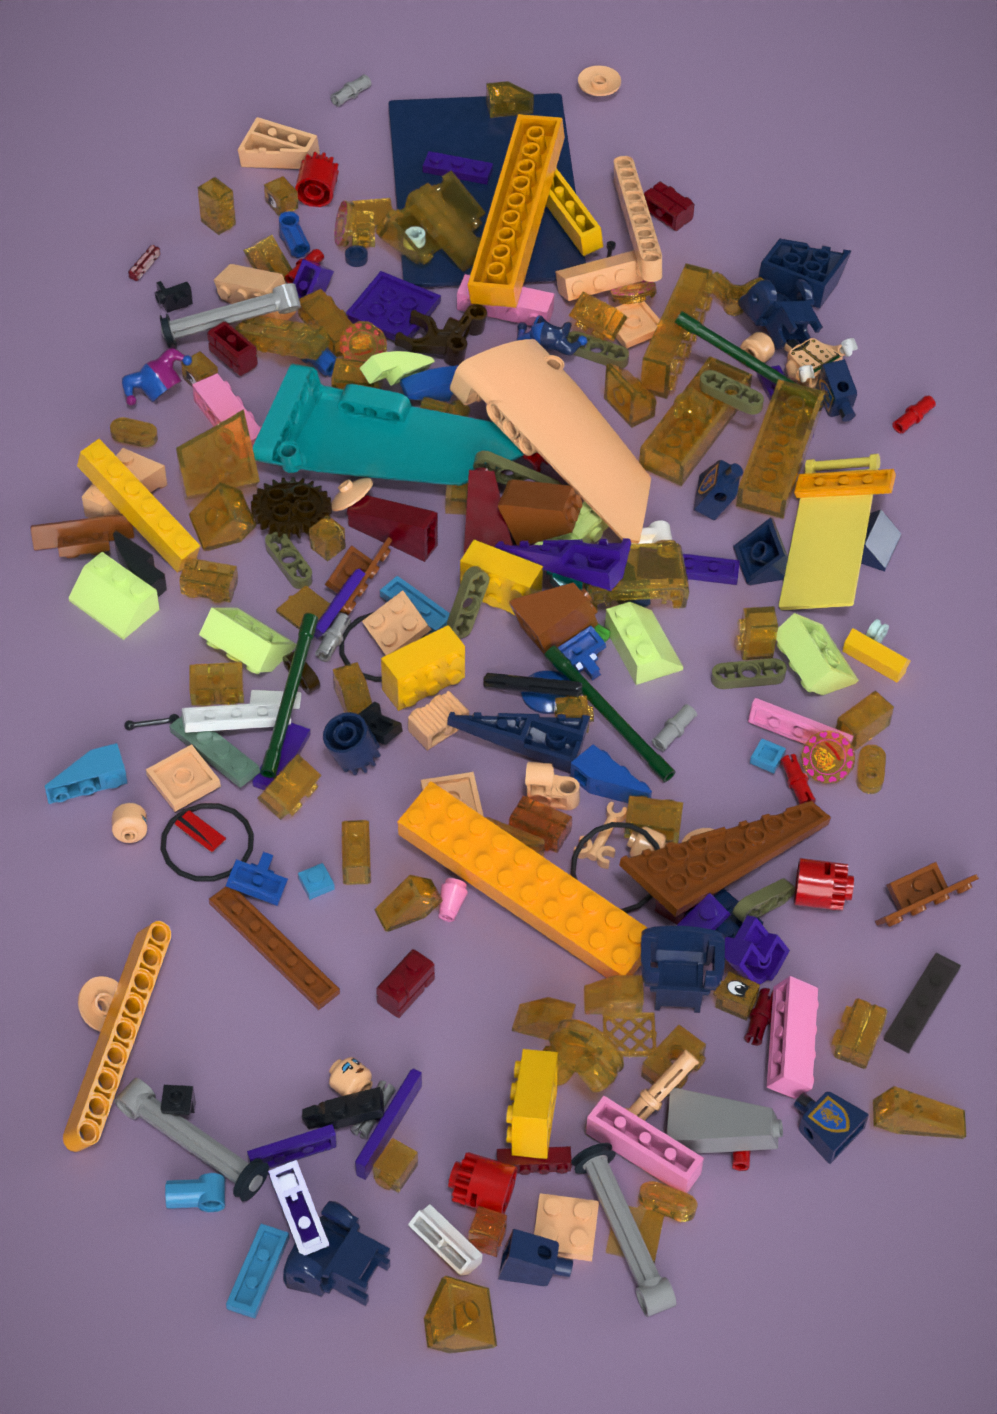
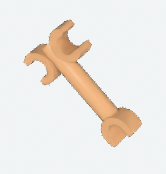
(597, 850)

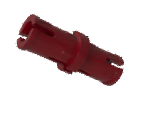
(760, 1017)

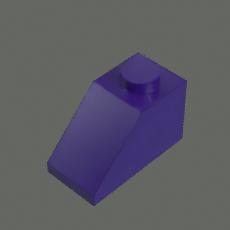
(312, 277)

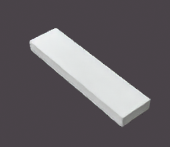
(230, 717)

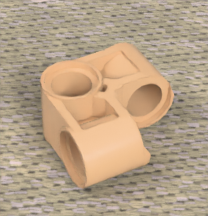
(551, 788)

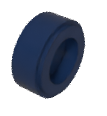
(356, 256)

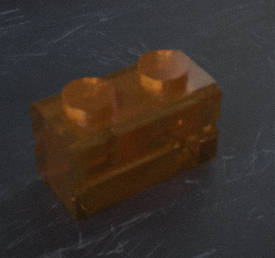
(542, 822)

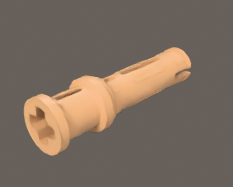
(651, 1099)

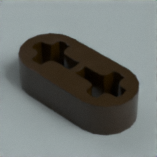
(309, 680)

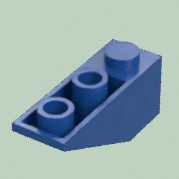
(605, 777)

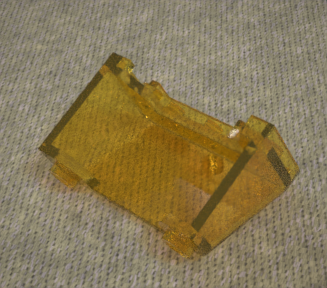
(395, 223)
(650, 573)

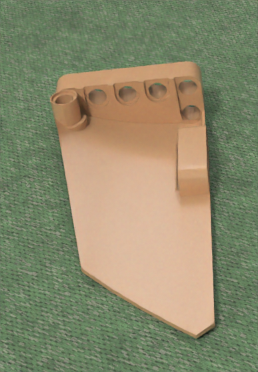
(551, 415)

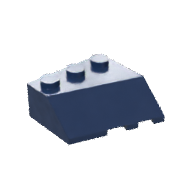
(796, 260)

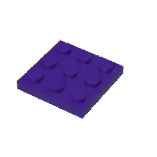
(389, 304)

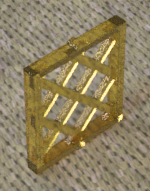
(638, 1025)

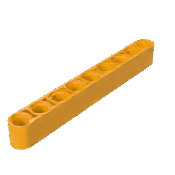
(112, 1044)

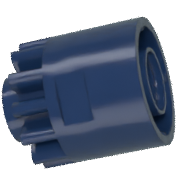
(351, 742)

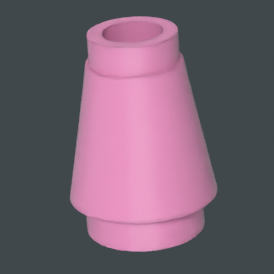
(453, 895)

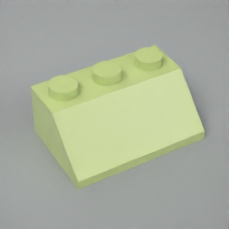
(114, 596)
(245, 639)
(641, 642)
(814, 655)

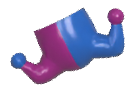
(155, 376)

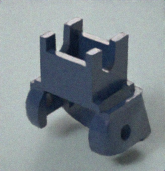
(782, 315)
(680, 962)
(342, 1265)

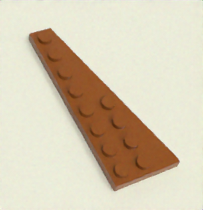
(711, 860)

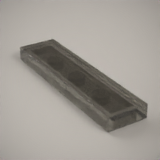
(922, 1003)

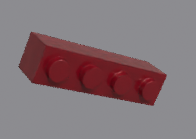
(558, 1161)

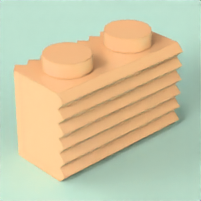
(430, 722)

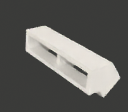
(446, 1240)

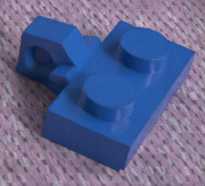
(582, 651)
(257, 880)

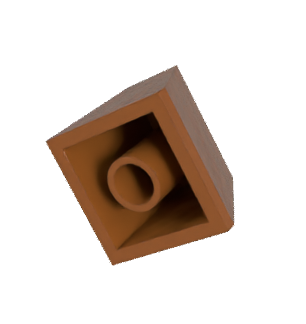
(539, 510)
(554, 615)

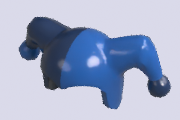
(551, 336)

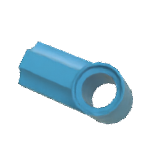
(205, 1193)

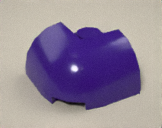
(755, 951)

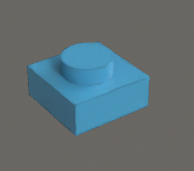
(767, 755)
(316, 881)

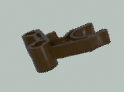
(447, 341)

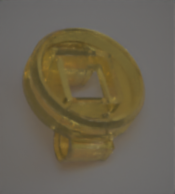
(586, 1052)

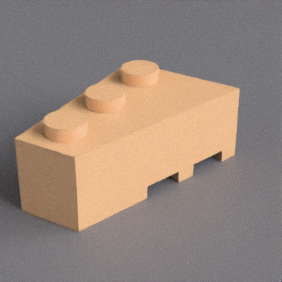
(276, 146)
(243, 283)
(147, 471)

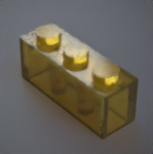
(321, 310)

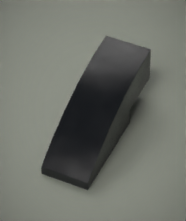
(139, 562)

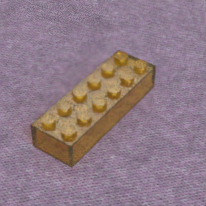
(671, 342)
(682, 442)
(780, 449)

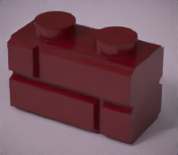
(669, 206)
(232, 348)
(405, 983)

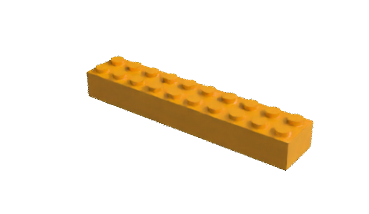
(516, 211)
(523, 882)

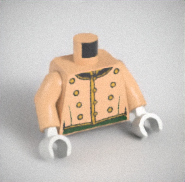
(806, 359)

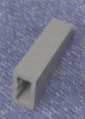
(721, 1124)

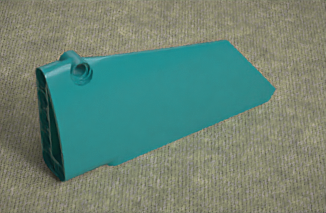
(371, 434)

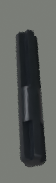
(533, 685)

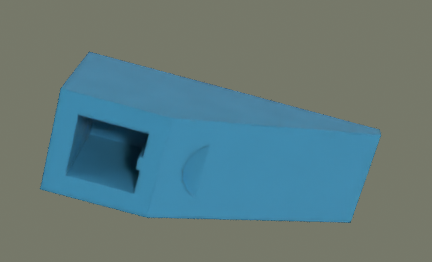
(93, 772)

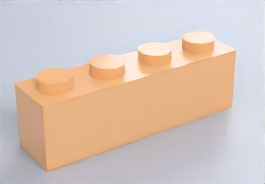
(598, 276)

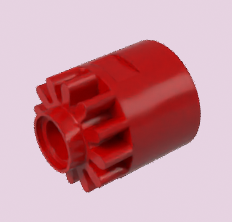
(317, 180)
(822, 884)
(482, 1182)

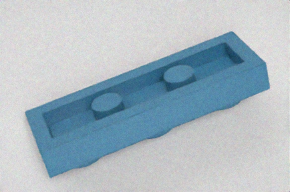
(431, 612)
(257, 1271)

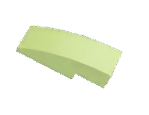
(394, 366)

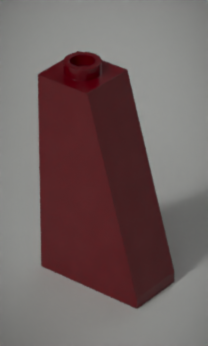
(483, 516)
(409, 527)

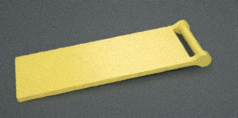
(827, 544)

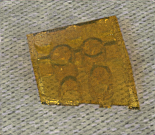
(218, 456)

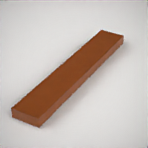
(274, 947)

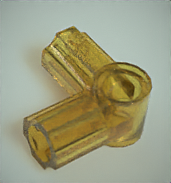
(729, 293)

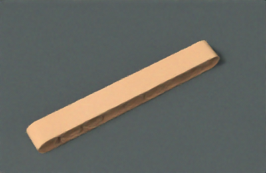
(638, 219)

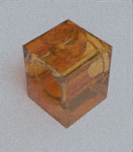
(488, 1231)

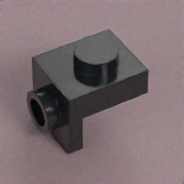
(173, 297)
(381, 726)
(178, 1100)

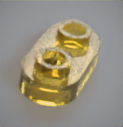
(133, 432)
(871, 767)
(667, 1201)

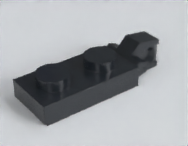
(346, 1109)

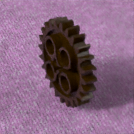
(290, 507)

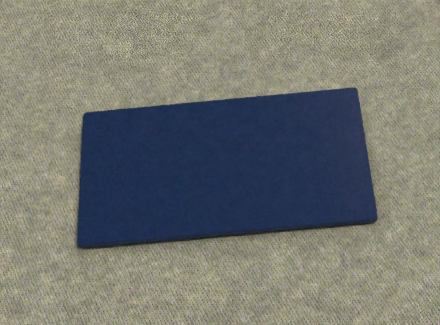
(465, 130)

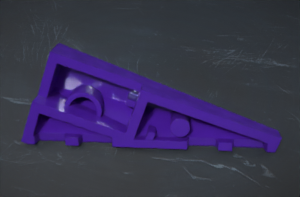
(594, 564)

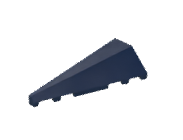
(541, 738)

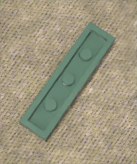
(218, 753)

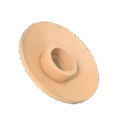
(599, 80)
(350, 493)
(94, 992)

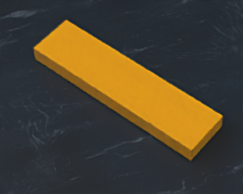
(845, 483)

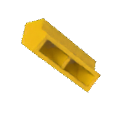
(875, 655)

